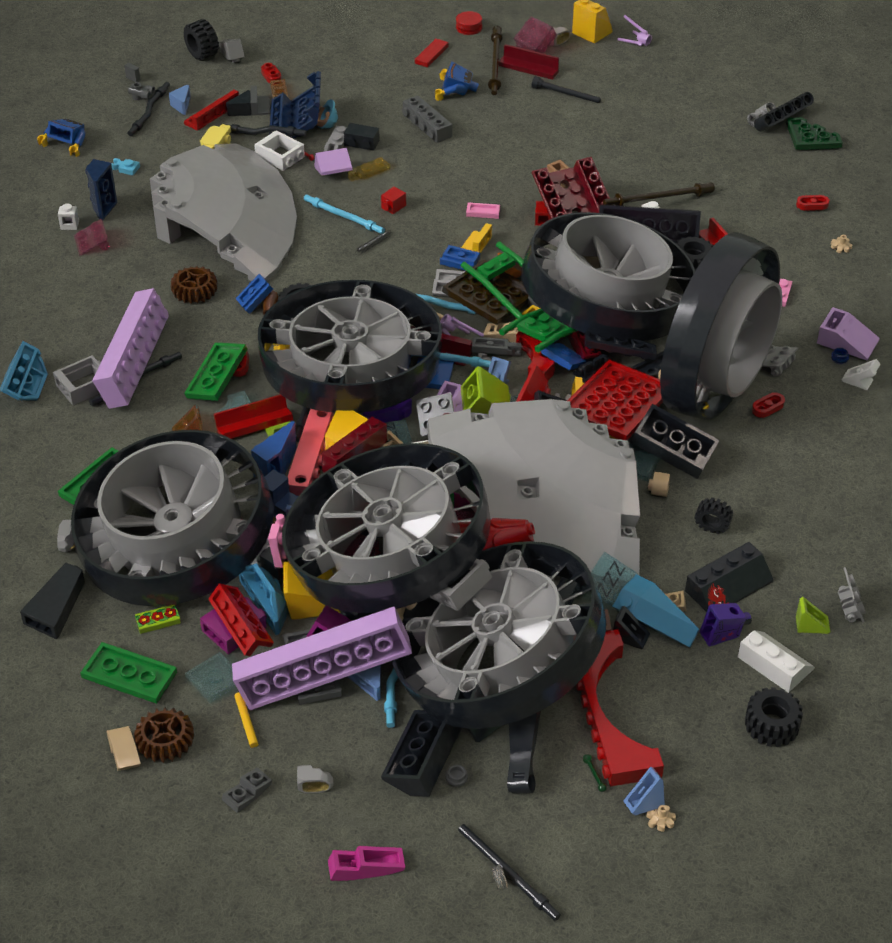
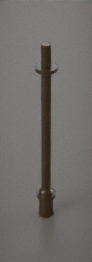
(494, 83)
(698, 189)

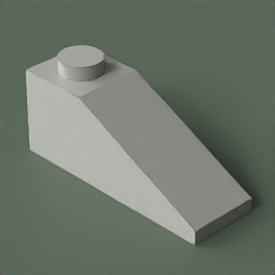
(231, 49)

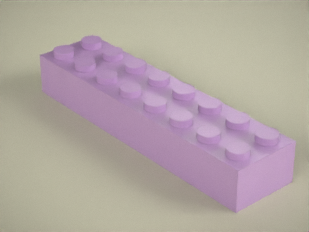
(130, 348)
(321, 658)

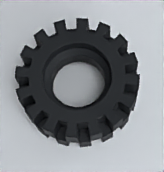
(719, 523)

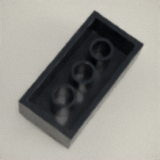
(674, 441)

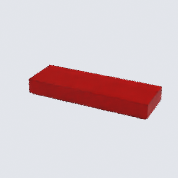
(431, 53)

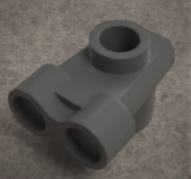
(141, 91)

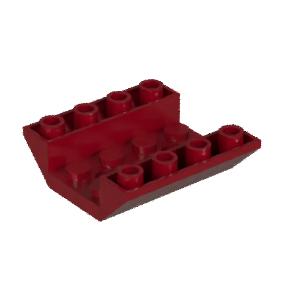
(583, 192)

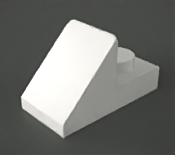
(862, 374)

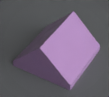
(332, 161)

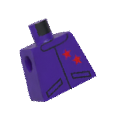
(723, 623)

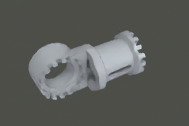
(762, 110)

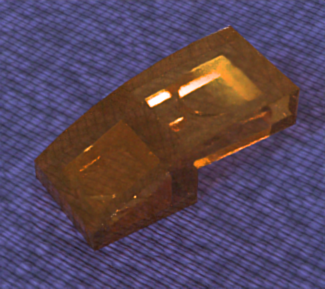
(278, 87)

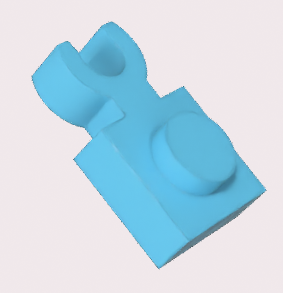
(127, 166)

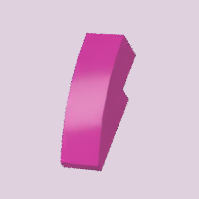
(365, 863)

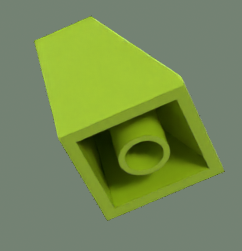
(482, 390)

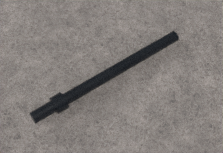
(540, 901)

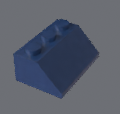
(101, 187)

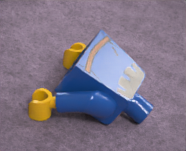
(455, 81)
(66, 131)

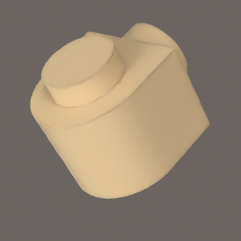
(659, 484)

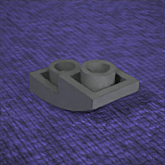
(250, 787)

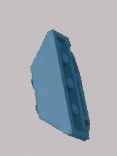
(25, 374)
(266, 595)

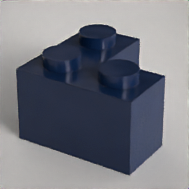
(280, 493)

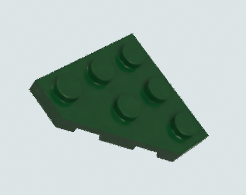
(811, 136)

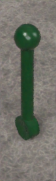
(588, 759)

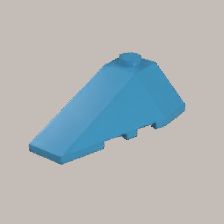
(656, 610)

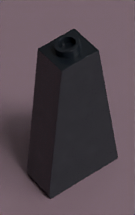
(54, 601)

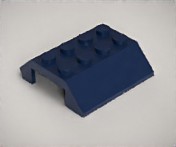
(299, 112)

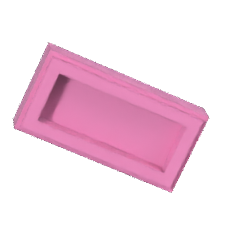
(483, 210)

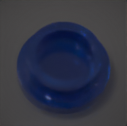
(840, 355)

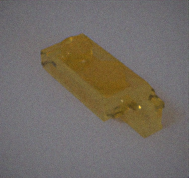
(369, 169)

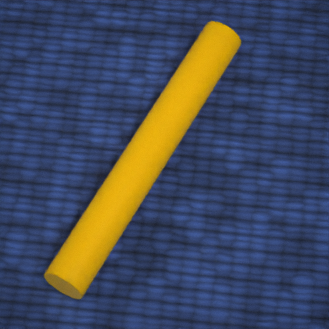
(252, 739)

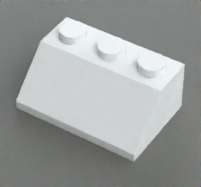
(773, 660)

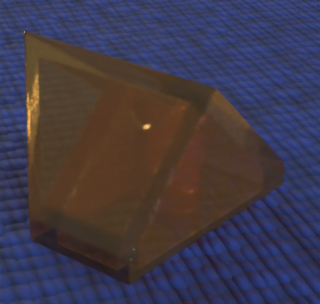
(190, 420)

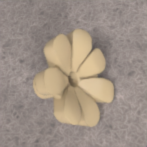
(841, 243)
(661, 817)

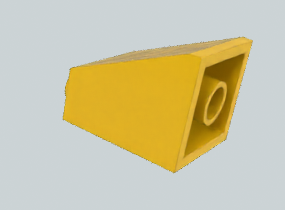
(590, 21)
(341, 425)
(298, 600)

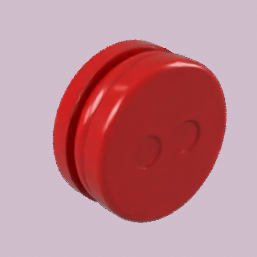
(469, 23)

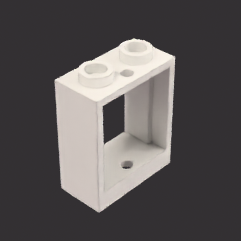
(266, 148)

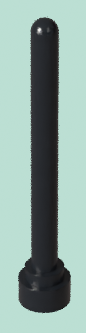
(537, 83)

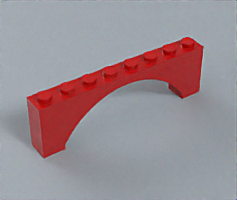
(622, 757)

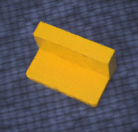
(478, 240)

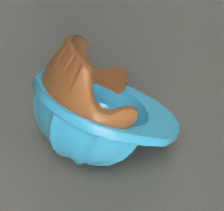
(327, 115)

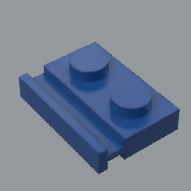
(455, 256)
(254, 293)

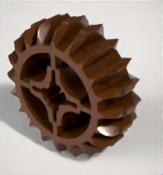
(194, 284)
(165, 741)

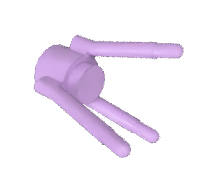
(642, 37)
(451, 323)

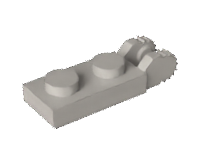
(336, 139)

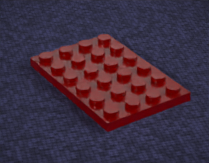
(617, 398)

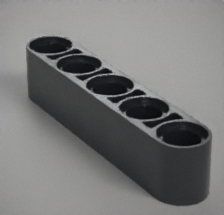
(783, 111)

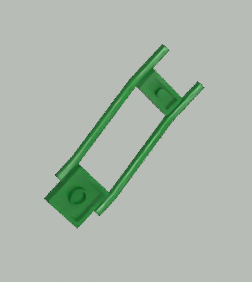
(496, 267)
(537, 329)

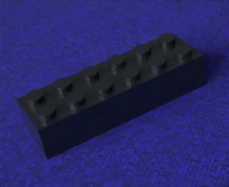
(670, 222)

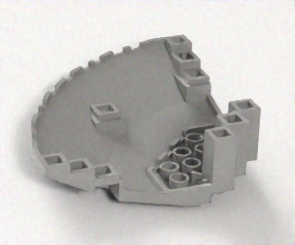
(229, 200)
(554, 471)

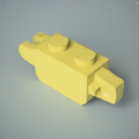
(216, 135)

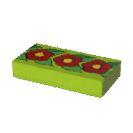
(157, 618)

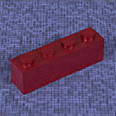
(366, 437)

